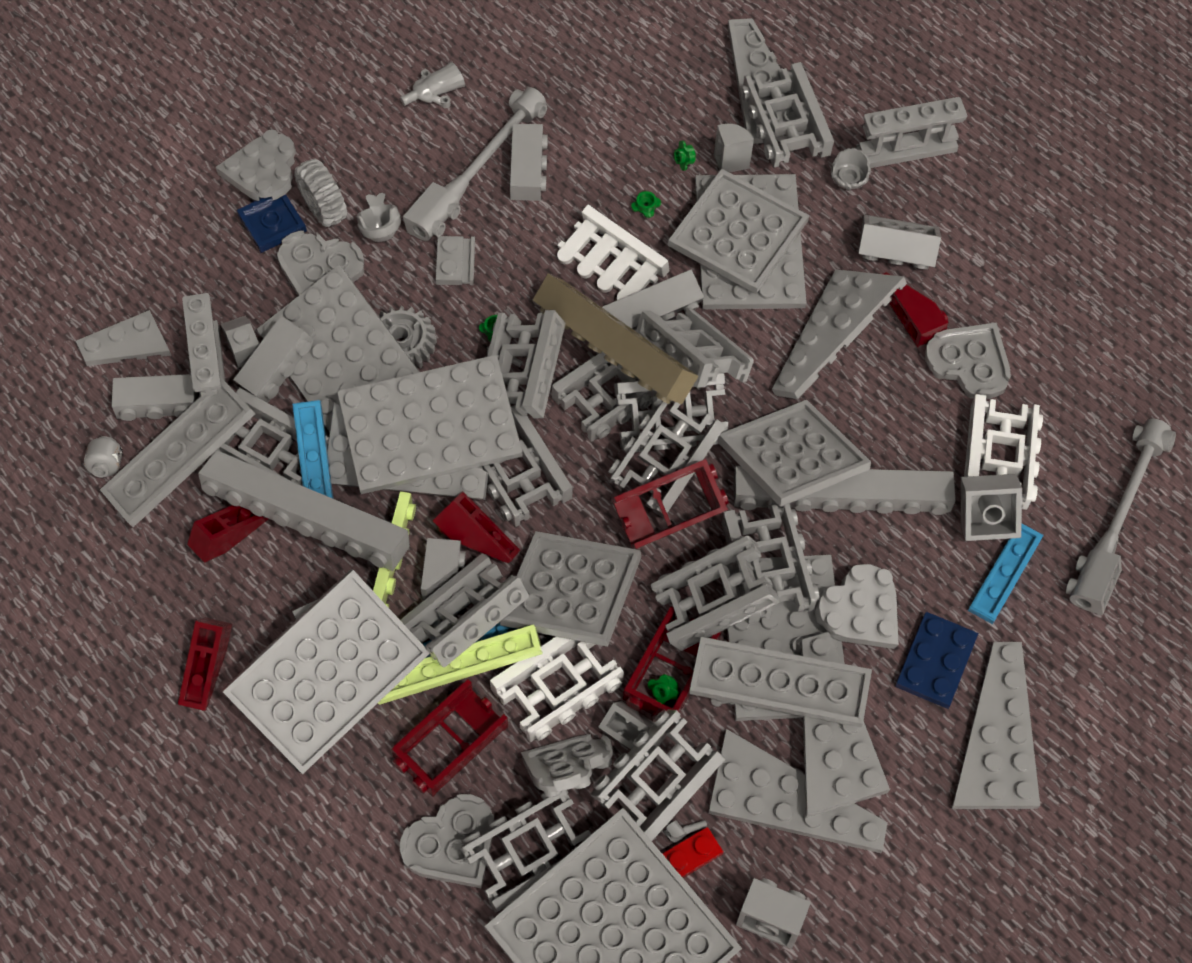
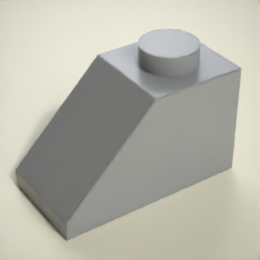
(240, 339)
(441, 563)

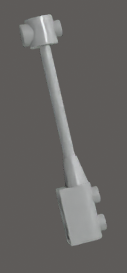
(439, 202)
(1102, 566)

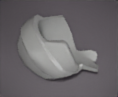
(380, 220)

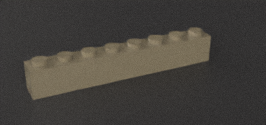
(617, 340)

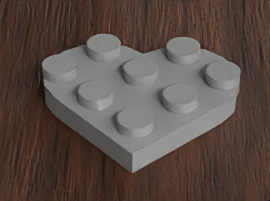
(261, 166)
(310, 257)
(972, 358)
(861, 608)
(567, 763)
(434, 843)

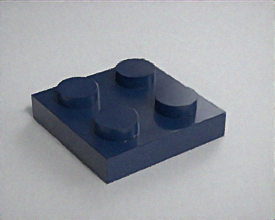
(270, 221)

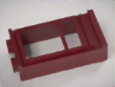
(634, 517)
(642, 702)
(474, 712)

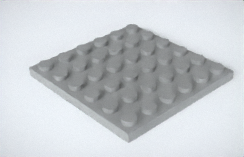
(612, 905)

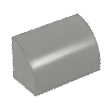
(733, 147)
(626, 724)

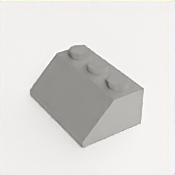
(899, 241)

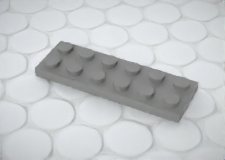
(176, 453)
(781, 681)

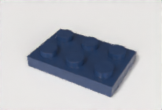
(937, 660)

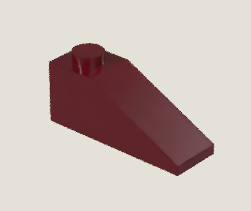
(918, 314)
(469, 524)
(222, 531)
(204, 662)

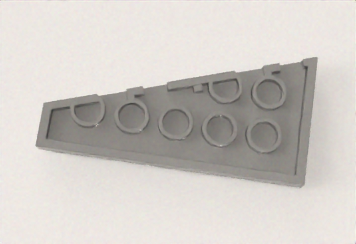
(754, 58)
(835, 322)
(342, 470)
(1000, 747)
(837, 756)
(772, 794)

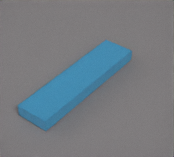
(312, 447)
(1005, 574)

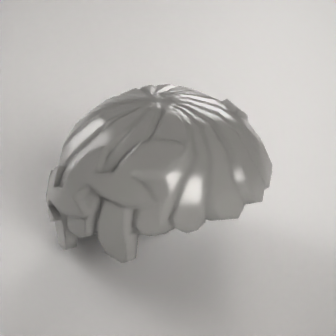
(851, 169)

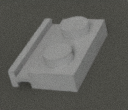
(455, 260)

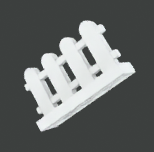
(612, 236)

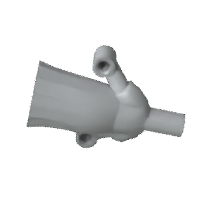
(435, 84)

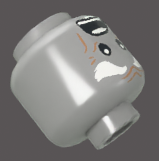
(103, 455)

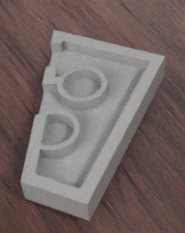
(125, 340)

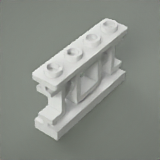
(981, 448)
(564, 706)

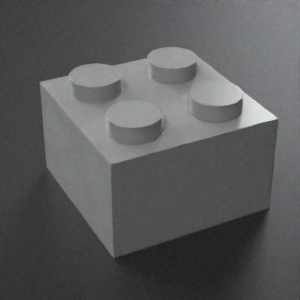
(991, 507)
(773, 912)

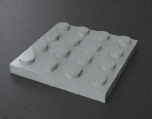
(738, 231)
(794, 452)
(574, 587)

